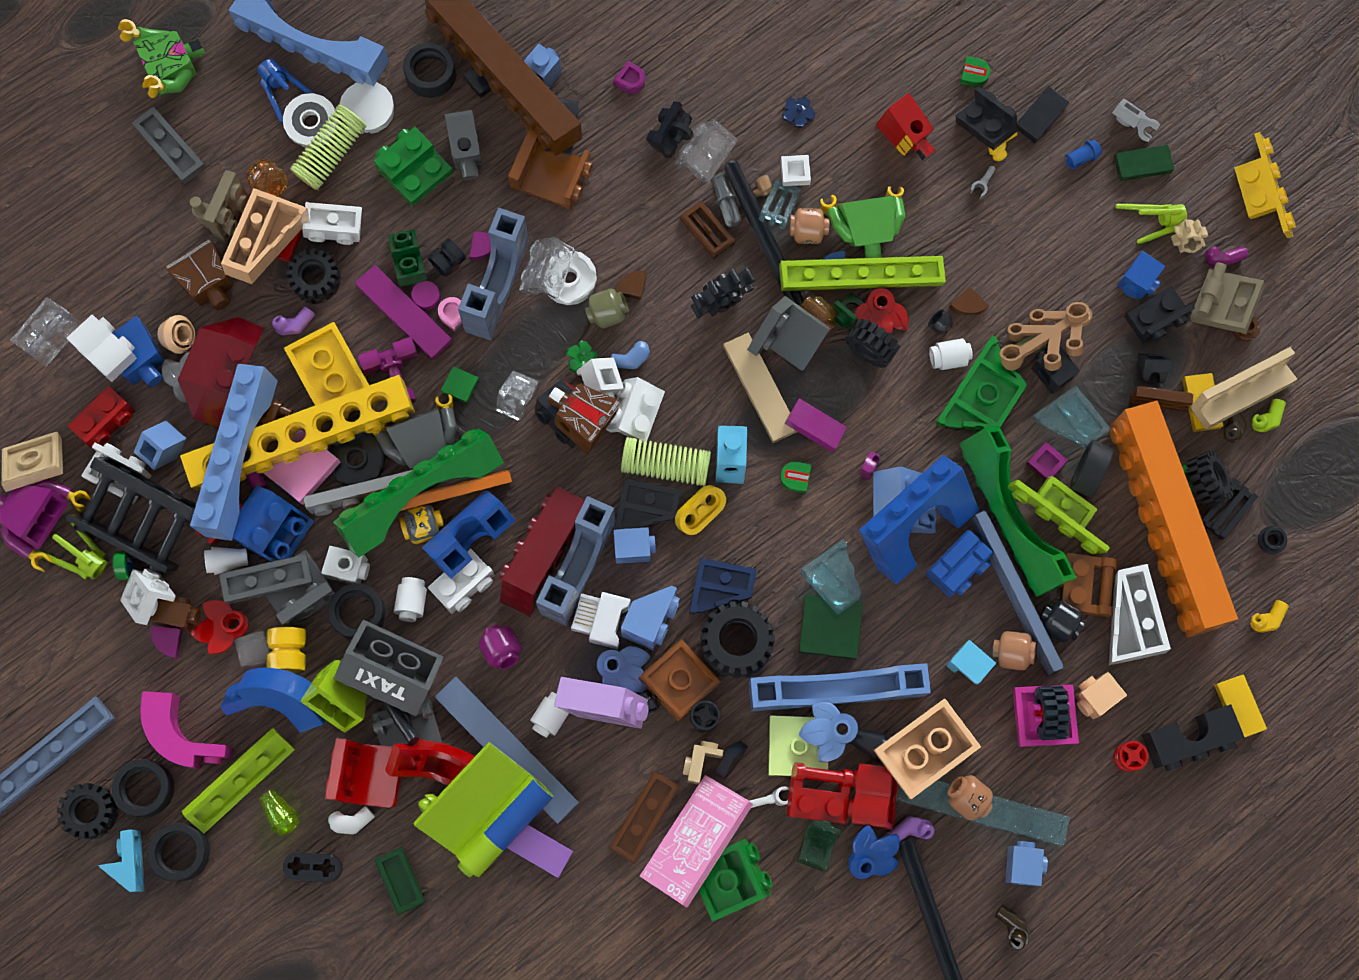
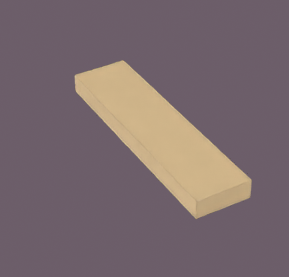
(759, 387)

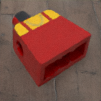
(907, 127)

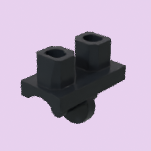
(673, 129)

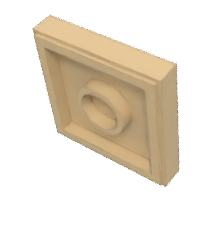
(32, 461)

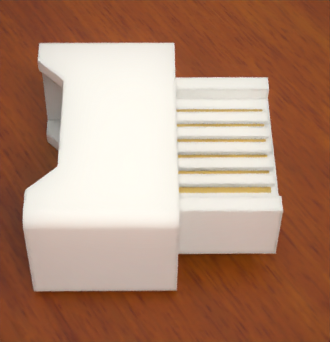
(600, 618)

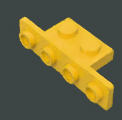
(1261, 188)

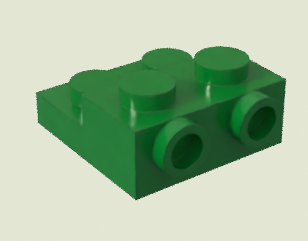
(412, 165)
(735, 881)

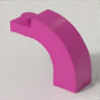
(161, 728)

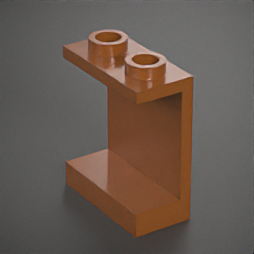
(549, 176)

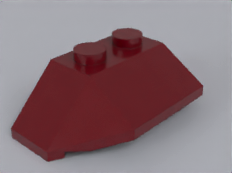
(212, 366)

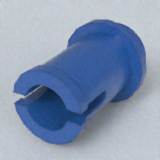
(1089, 151)

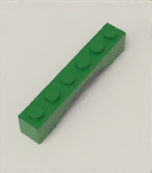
(990, 461)
(369, 522)

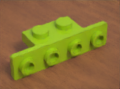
(1064, 508)

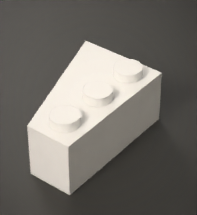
(1136, 618)

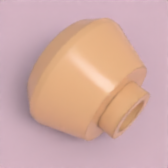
(176, 334)

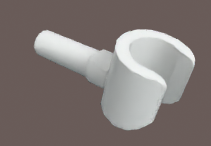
(769, 799)

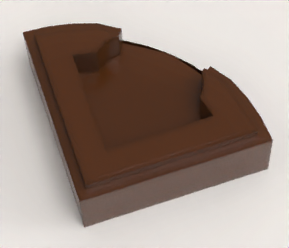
(632, 284)
(969, 303)

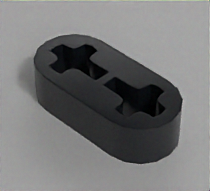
(312, 859)

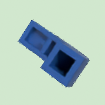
(276, 690)

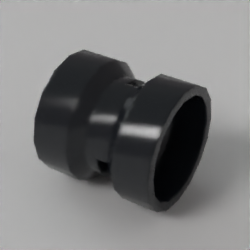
(446, 257)
(708, 714)

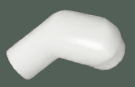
(350, 824)

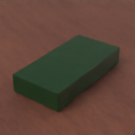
(1143, 163)
(400, 881)

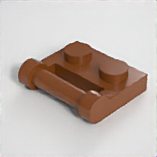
(1079, 591)

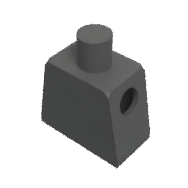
(462, 137)

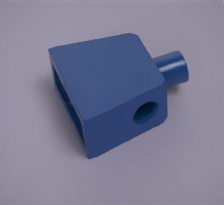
(146, 352)

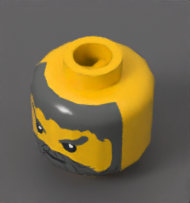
(421, 523)

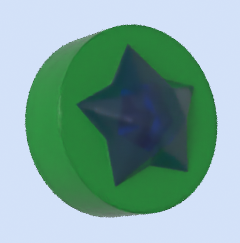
(123, 565)

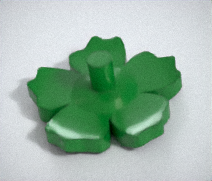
(580, 354)

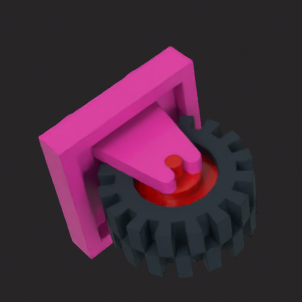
(1045, 715)

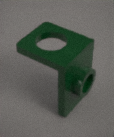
(845, 317)

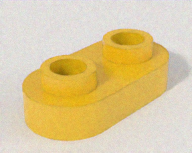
(700, 511)

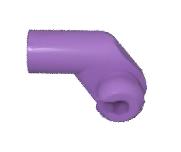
(293, 325)
(915, 827)

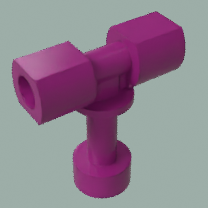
(390, 360)

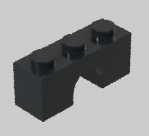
(1216, 729)

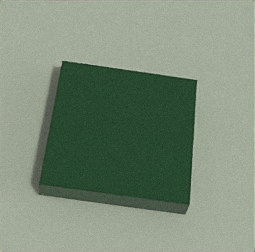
(827, 632)

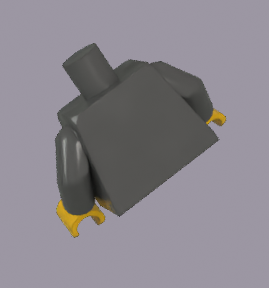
(419, 436)

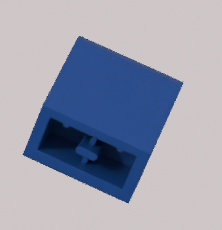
(270, 525)

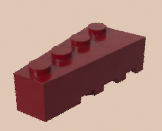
(539, 551)

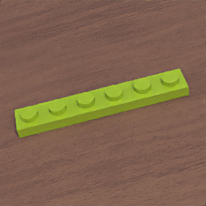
(862, 273)

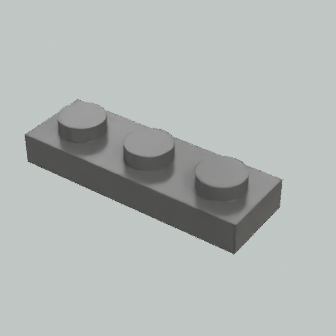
(169, 145)
(266, 579)

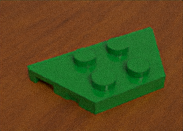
(984, 394)

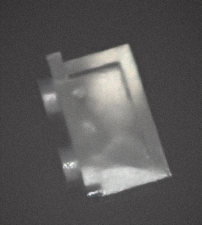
(547, 267)

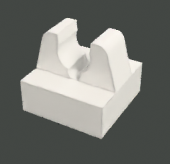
(795, 170)

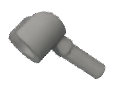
(983, 182)

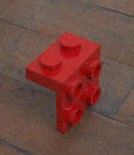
(360, 775)

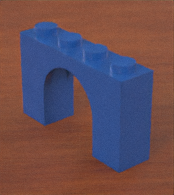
(889, 530)

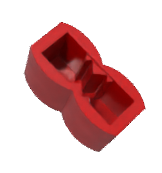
(874, 797)

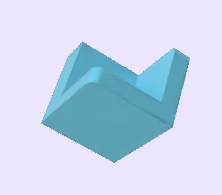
(971, 662)

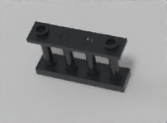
(134, 485)

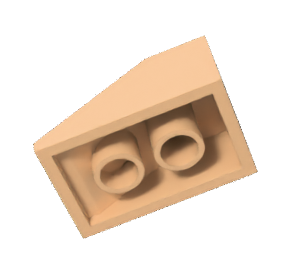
(927, 749)

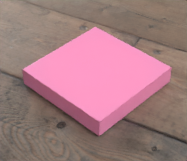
(304, 475)

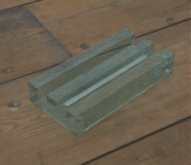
(774, 216)

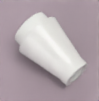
(224, 559)

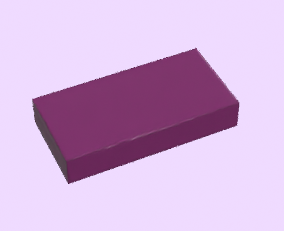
(815, 425)

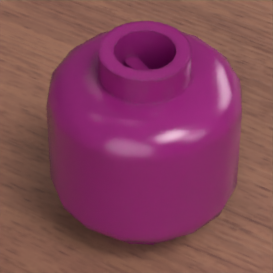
(500, 647)

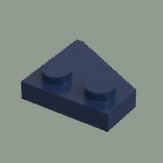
(719, 584)

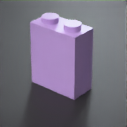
(601, 702)

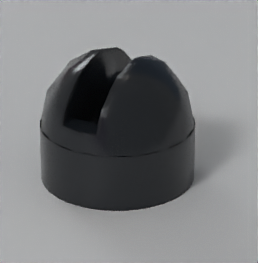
(940, 321)

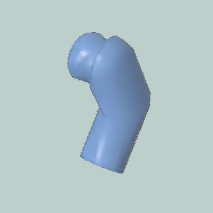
(634, 358)

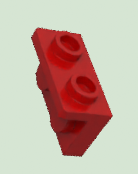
(101, 418)

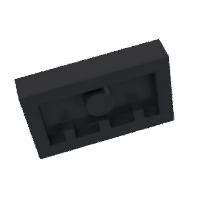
(988, 119)
(1158, 314)

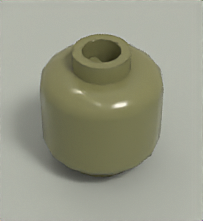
(607, 308)

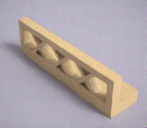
(1244, 389)

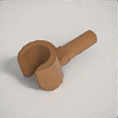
(763, 186)

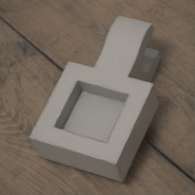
(1128, 115)

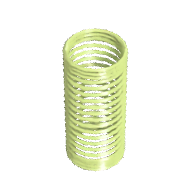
(352, 121)
(678, 470)

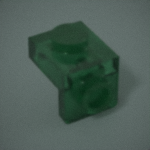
(818, 844)

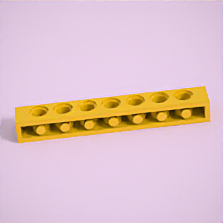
(310, 420)

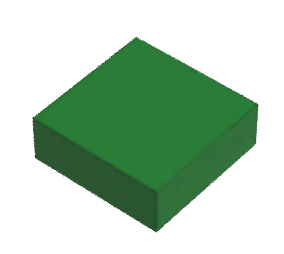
(460, 385)

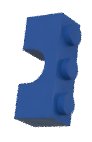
(480, 518)

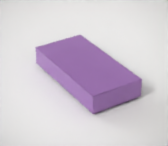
(541, 850)

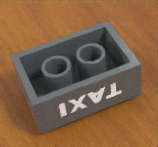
(388, 668)

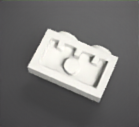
(456, 592)
(142, 594)

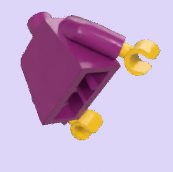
(32, 513)

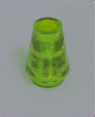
(279, 813)

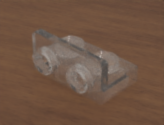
(706, 150)
(46, 331)

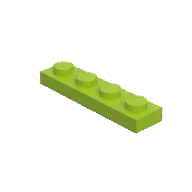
(238, 780)

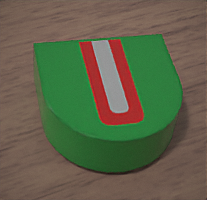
(975, 72)
(795, 476)

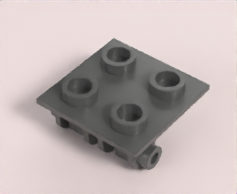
(423, 724)

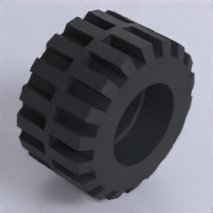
(741, 615)

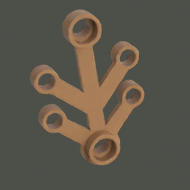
(1075, 317)

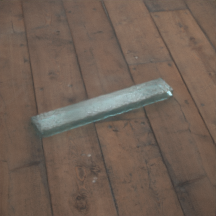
(1004, 815)

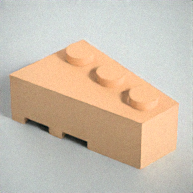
(262, 234)

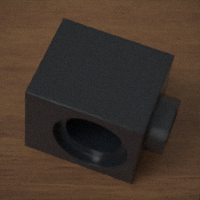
(1055, 379)

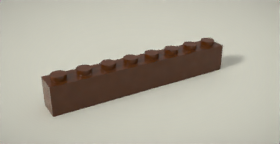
(506, 73)

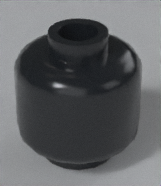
(1062, 621)

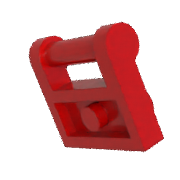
(817, 803)

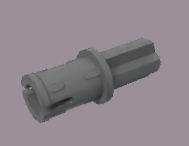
(726, 200)

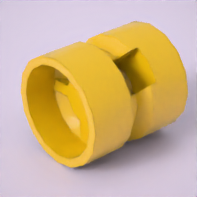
(286, 648)

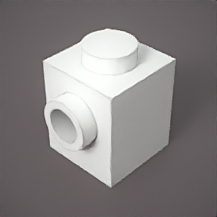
(345, 566)

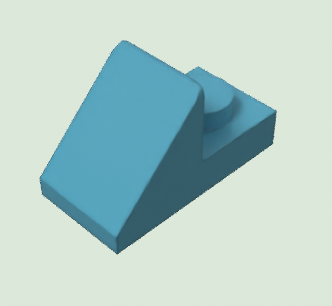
(129, 871)

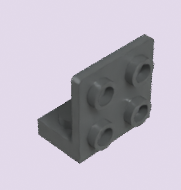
(790, 333)
(300, 603)

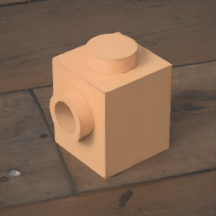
(1099, 695)

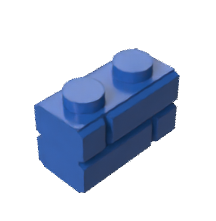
(959, 564)

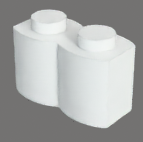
(102, 348)

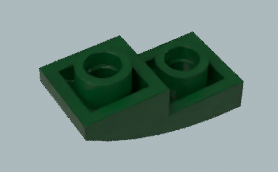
(407, 257)

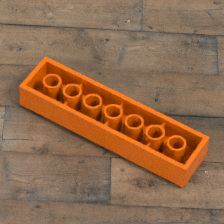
(1172, 520)

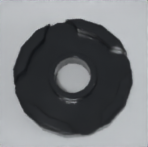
(369, 468)

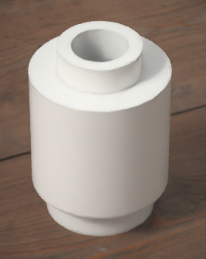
(950, 354)
(410, 599)
(547, 717)

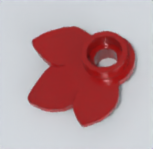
(888, 317)
(217, 629)

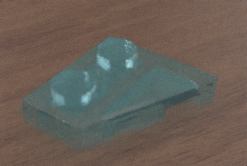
(1073, 418)

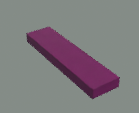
(403, 312)

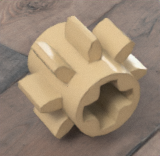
(1189, 236)

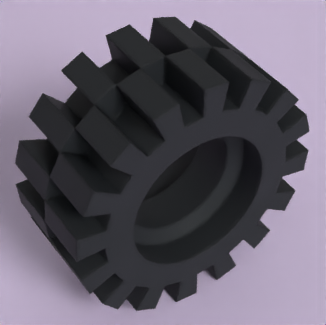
(308, 261)
(872, 343)
(1209, 478)
(69, 808)

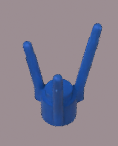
(275, 76)

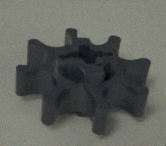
(722, 292)

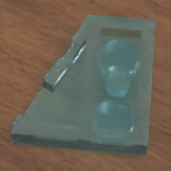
(834, 577)

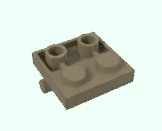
(224, 208)
(1227, 300)

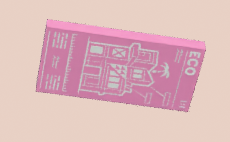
(696, 840)

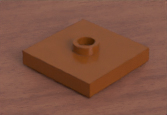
(679, 680)

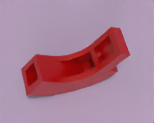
(427, 760)

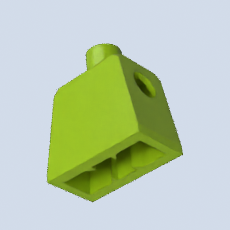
(334, 700)

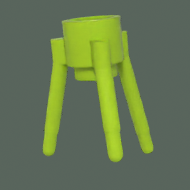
(1168, 215)
(89, 563)

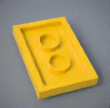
(326, 364)

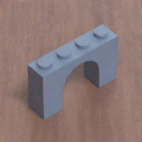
(483, 305)
(592, 531)

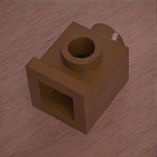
(176, 614)

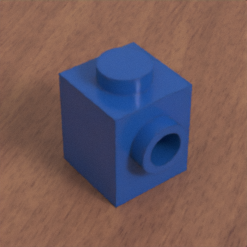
(1141, 276)

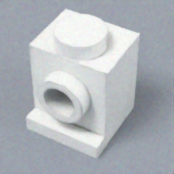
(601, 376)

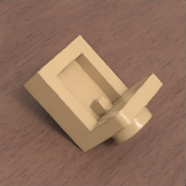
(694, 765)

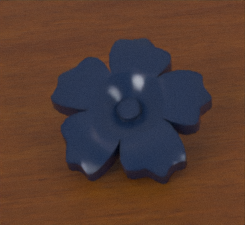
(798, 111)

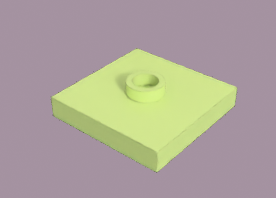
(788, 747)

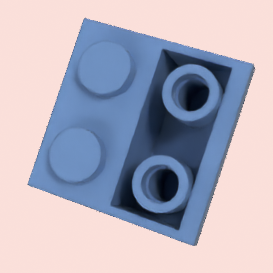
(892, 482)
(648, 616)

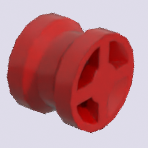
(1136, 754)

